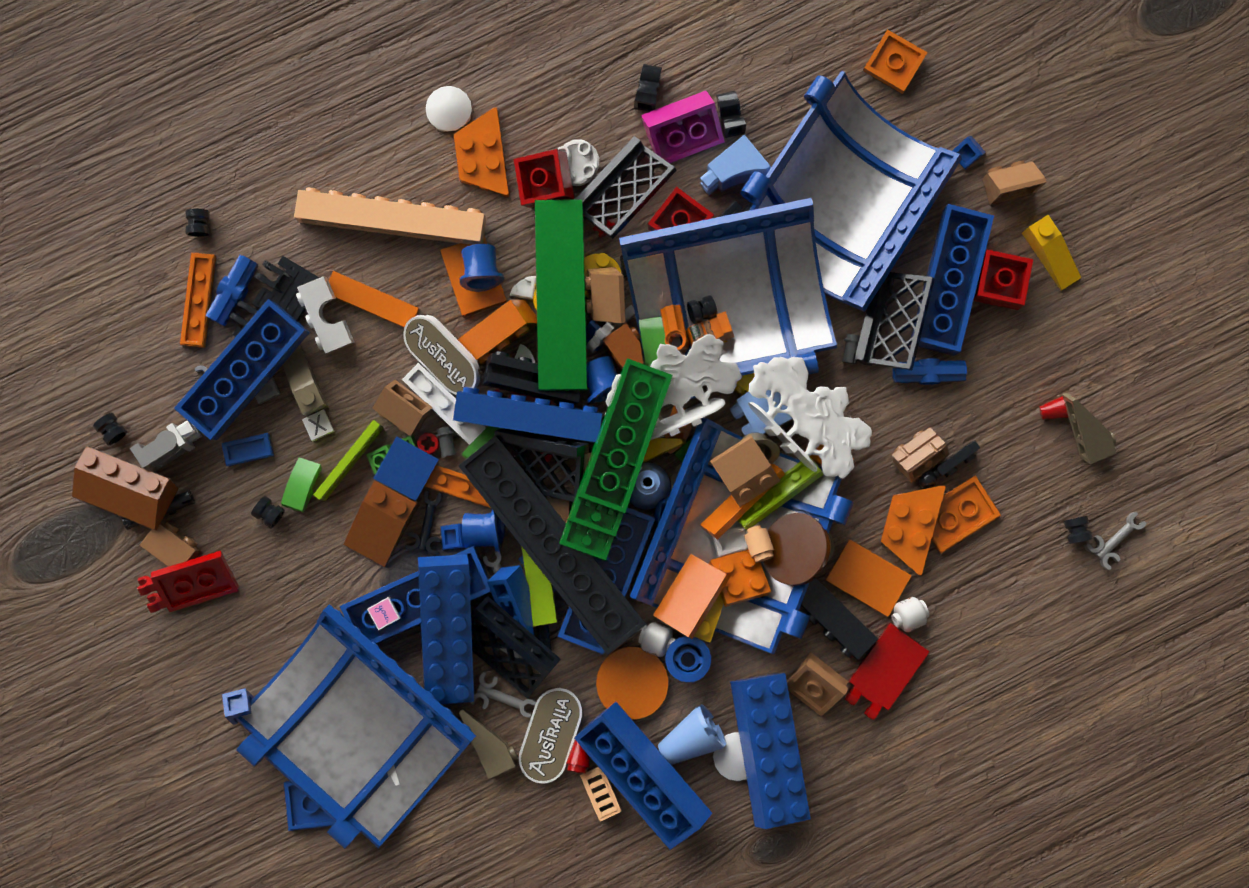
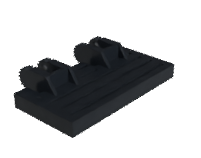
(283, 291)

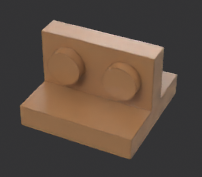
(817, 684)

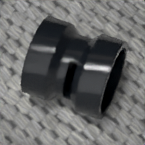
(197, 222)
(702, 309)
(109, 427)
(269, 513)
(1078, 530)

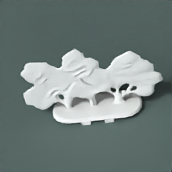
(689, 376)
(815, 416)

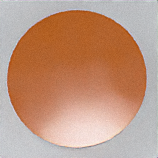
(633, 681)

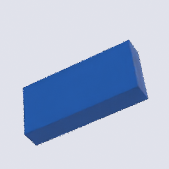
(247, 449)

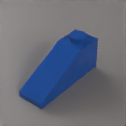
(513, 594)

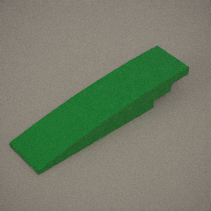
(560, 295)
(616, 459)

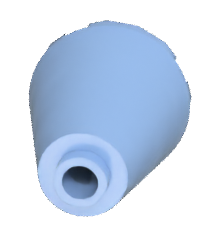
(649, 497)
(692, 737)

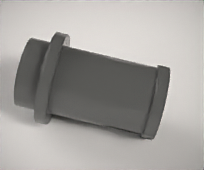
(850, 348)
(446, 441)

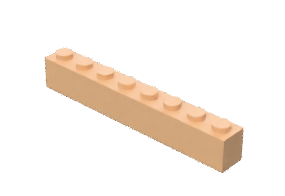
(389, 217)

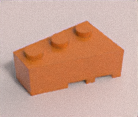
(499, 329)

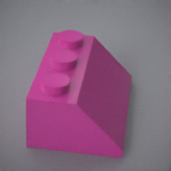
(683, 127)

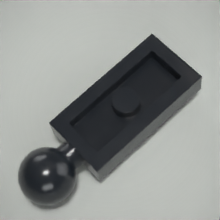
(948, 467)

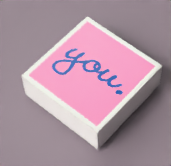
(383, 613)

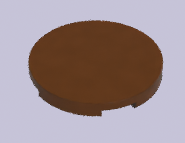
(799, 549)

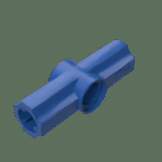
(231, 290)
(932, 372)

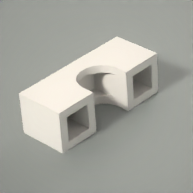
(314, 297)

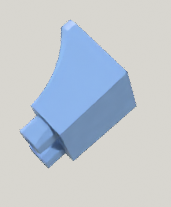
(734, 166)
(755, 424)

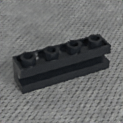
(521, 377)
(837, 621)

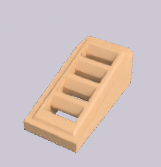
(602, 815)

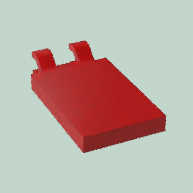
(188, 583)
(886, 670)

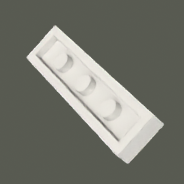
(441, 400)

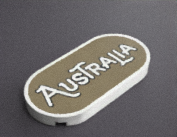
(441, 353)
(550, 735)

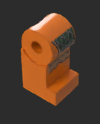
(717, 326)

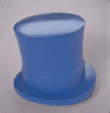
(480, 268)
(600, 377)
(483, 530)
(688, 659)

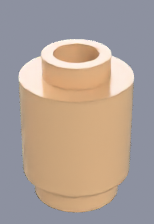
(759, 543)

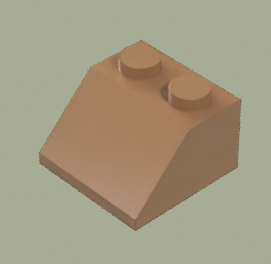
(1012, 182)
(605, 295)
(745, 470)

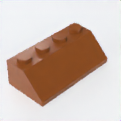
(122, 488)

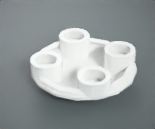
(448, 109)
(582, 161)
(730, 758)

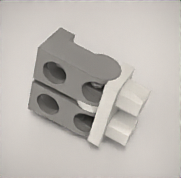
(166, 446)

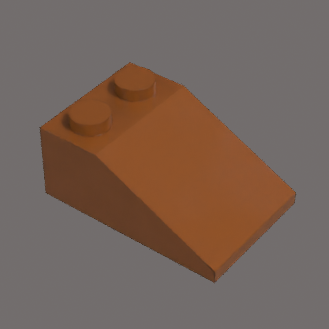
(623, 344)
(380, 523)

